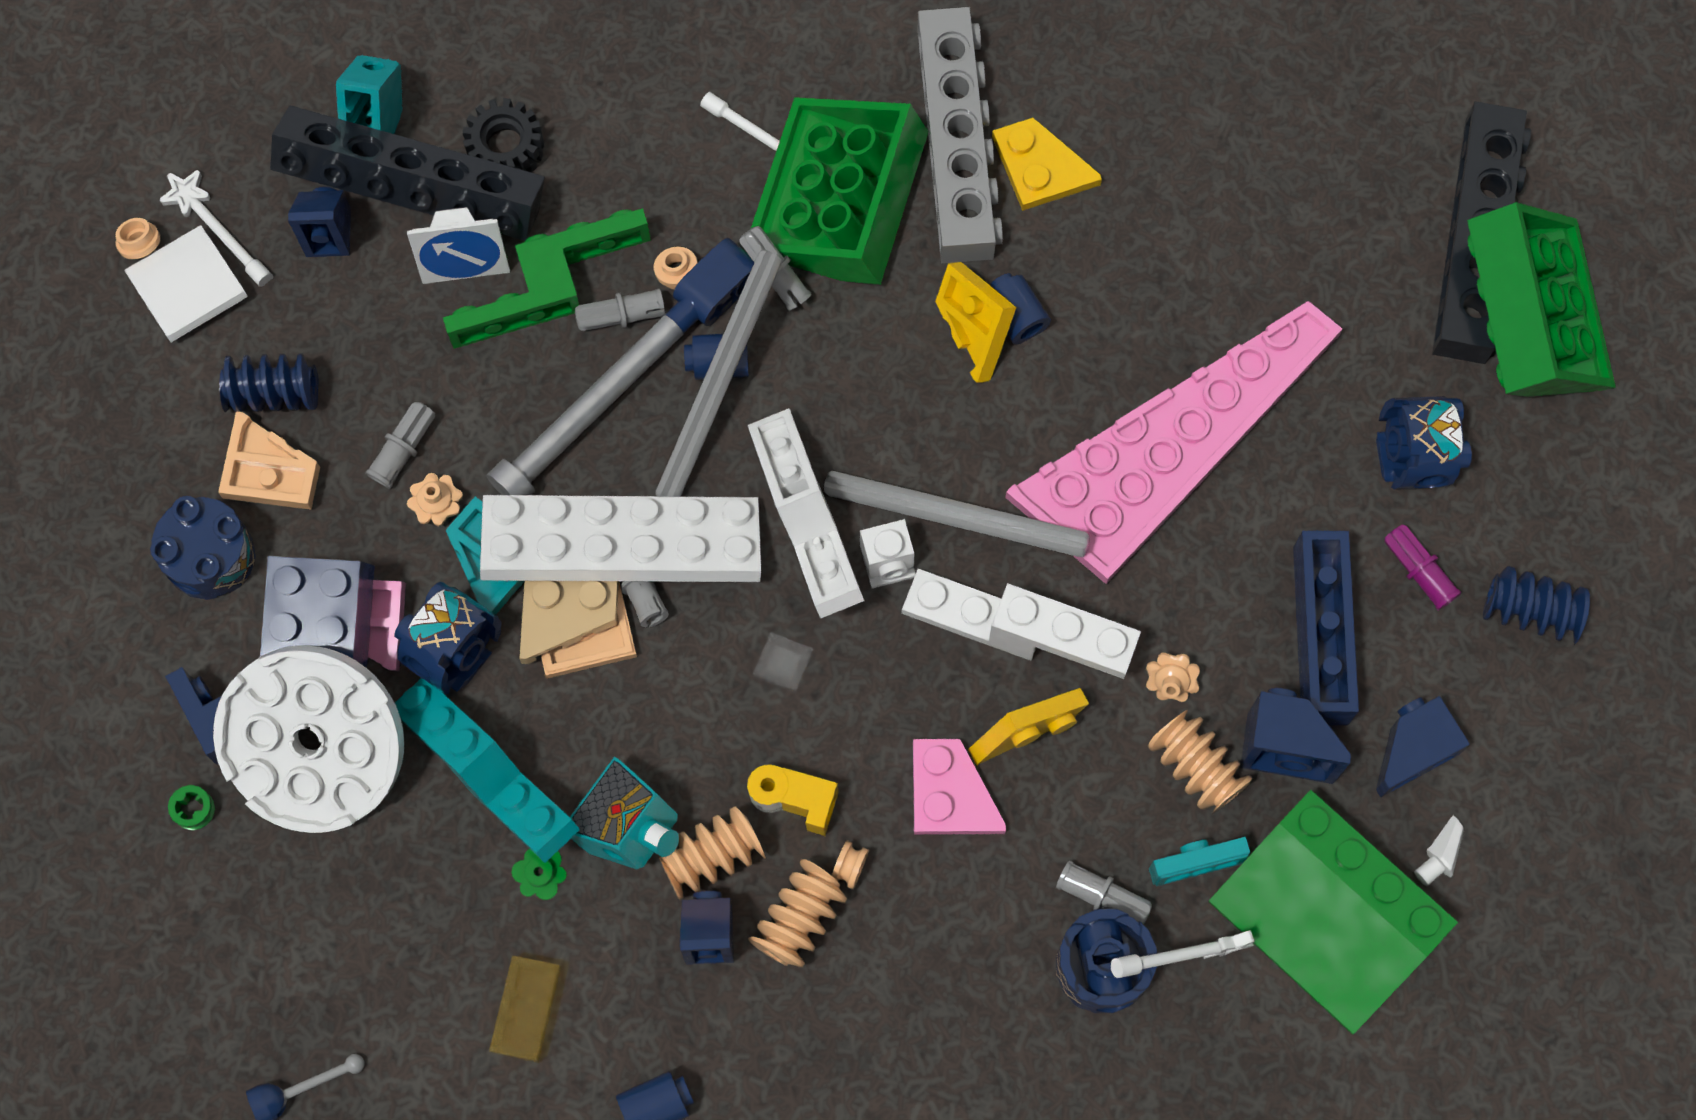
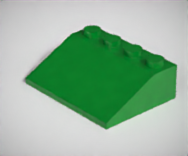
(841, 185)
(1539, 302)
(1332, 912)

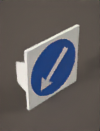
(458, 247)

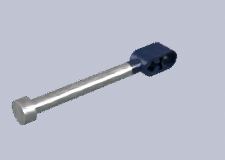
(701, 295)

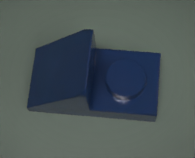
(193, 699)

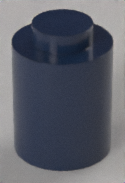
(1029, 315)
(701, 353)
(656, 1099)

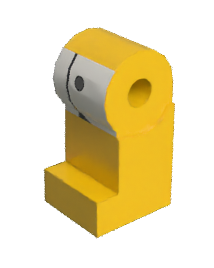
(795, 792)

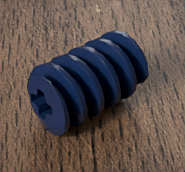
(268, 384)
(1538, 603)

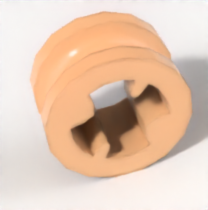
(850, 864)

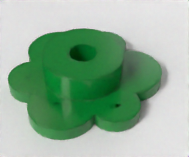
(544, 885)

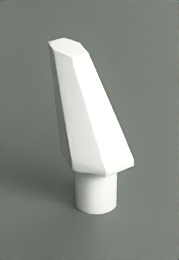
(1442, 853)

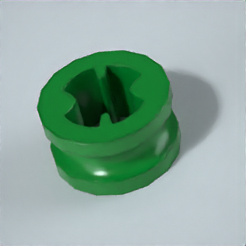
(182, 797)

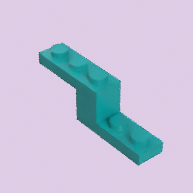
(485, 770)

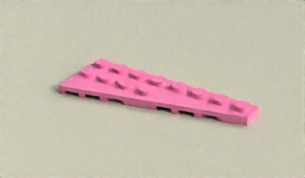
(1159, 453)

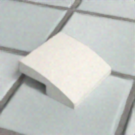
(186, 283)

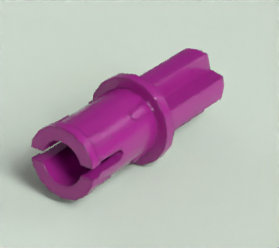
(1421, 566)

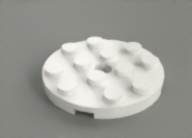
(345, 709)

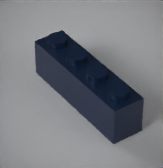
(1326, 624)

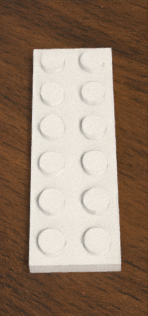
(620, 538)

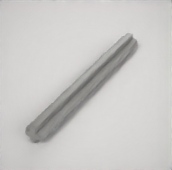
(719, 374)
(957, 513)

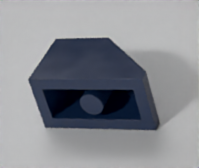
(322, 222)
(1419, 743)
(707, 929)

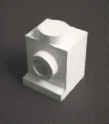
(887, 553)

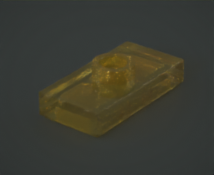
(525, 1009)

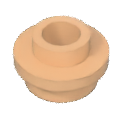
(137, 238)
(671, 276)

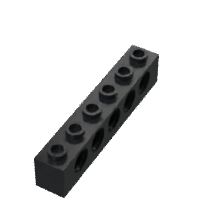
(1485, 130)
(404, 171)

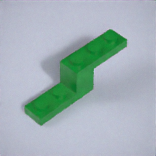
(547, 276)

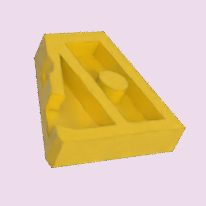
(1041, 164)
(976, 317)
(1028, 724)

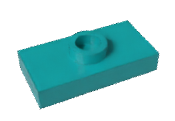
(1198, 859)

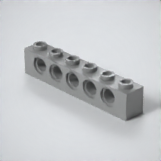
(943, 34)

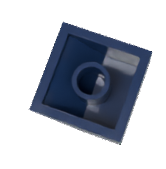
(1291, 739)

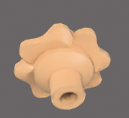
(434, 499)
(1173, 677)

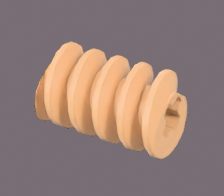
(1199, 762)
(711, 851)
(799, 915)

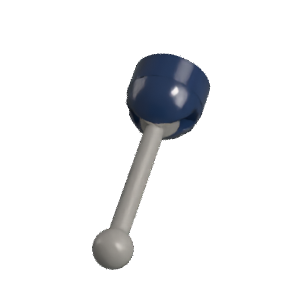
(270, 1101)

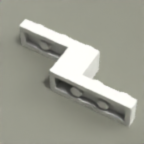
(805, 513)
(1022, 623)

